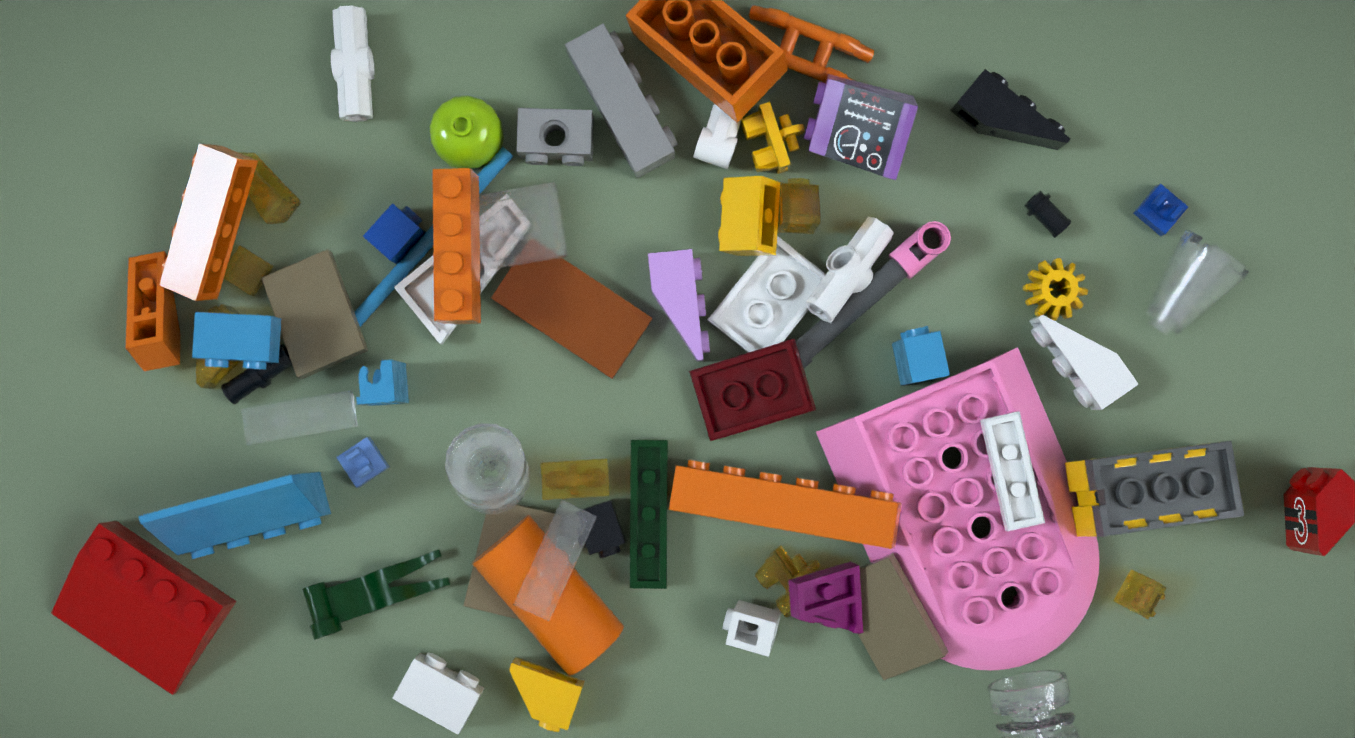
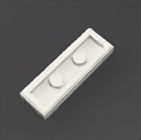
(1012, 471)

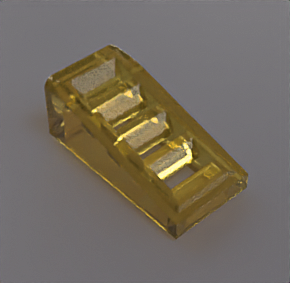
(270, 195)

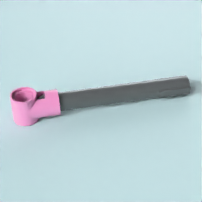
(904, 263)

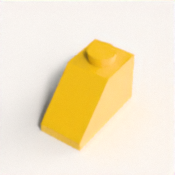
(546, 693)

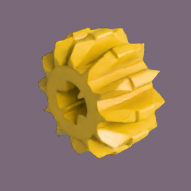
(1068, 284)

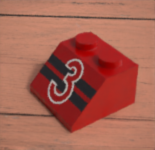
(1318, 509)

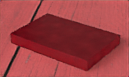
(752, 390)

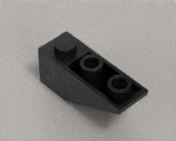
(999, 112)

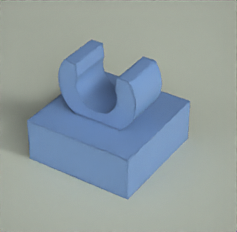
(363, 462)

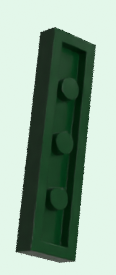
(648, 514)

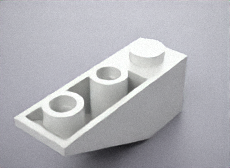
(1093, 369)

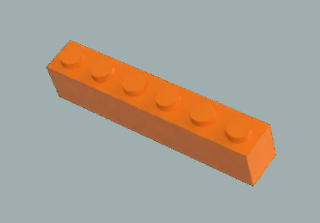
(786, 506)

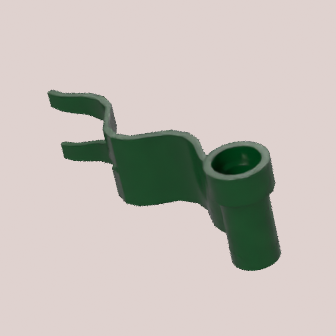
(365, 594)

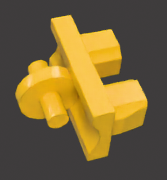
(764, 123)

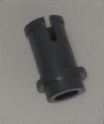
(1047, 213)

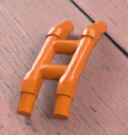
(826, 37)

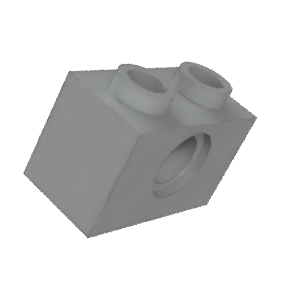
(537, 123)

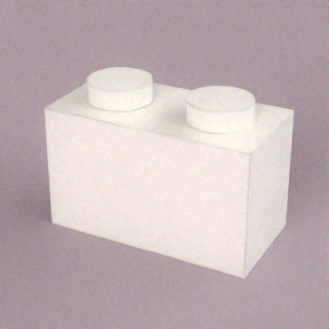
(439, 691)

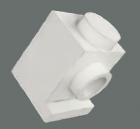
(749, 637)

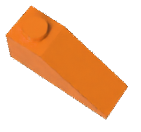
(151, 315)

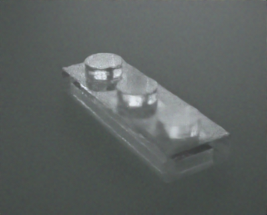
(555, 560)

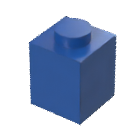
(395, 232)

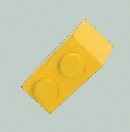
(749, 216)

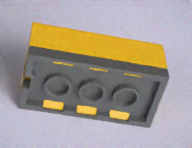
(1154, 489)

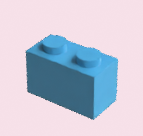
(236, 338)
(920, 356)

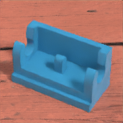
(388, 385)

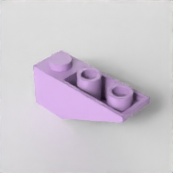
(675, 290)

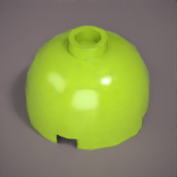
(466, 132)

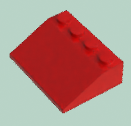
(141, 605)

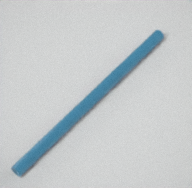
(422, 246)

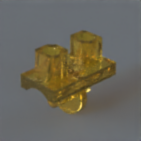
(575, 479)
(782, 568)

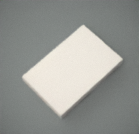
(768, 299)

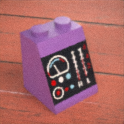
(861, 125)

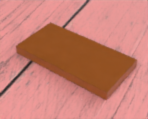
(574, 311)

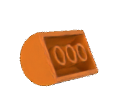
(581, 621)

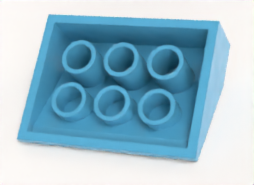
(240, 514)

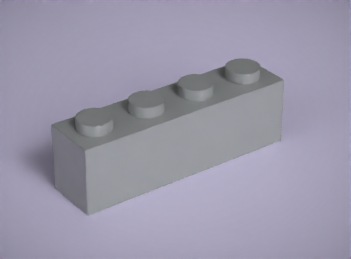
(621, 101)

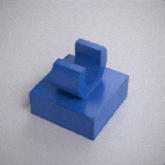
(1160, 209)

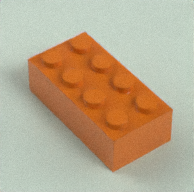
(711, 49)

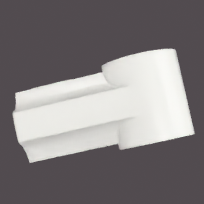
(717, 139)

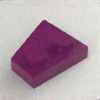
(829, 597)

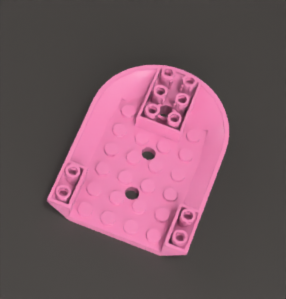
(950, 568)

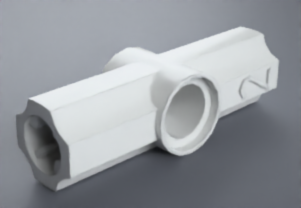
(352, 63)
(849, 269)

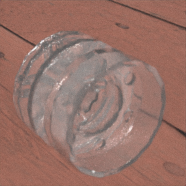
(487, 448)
(1033, 705)

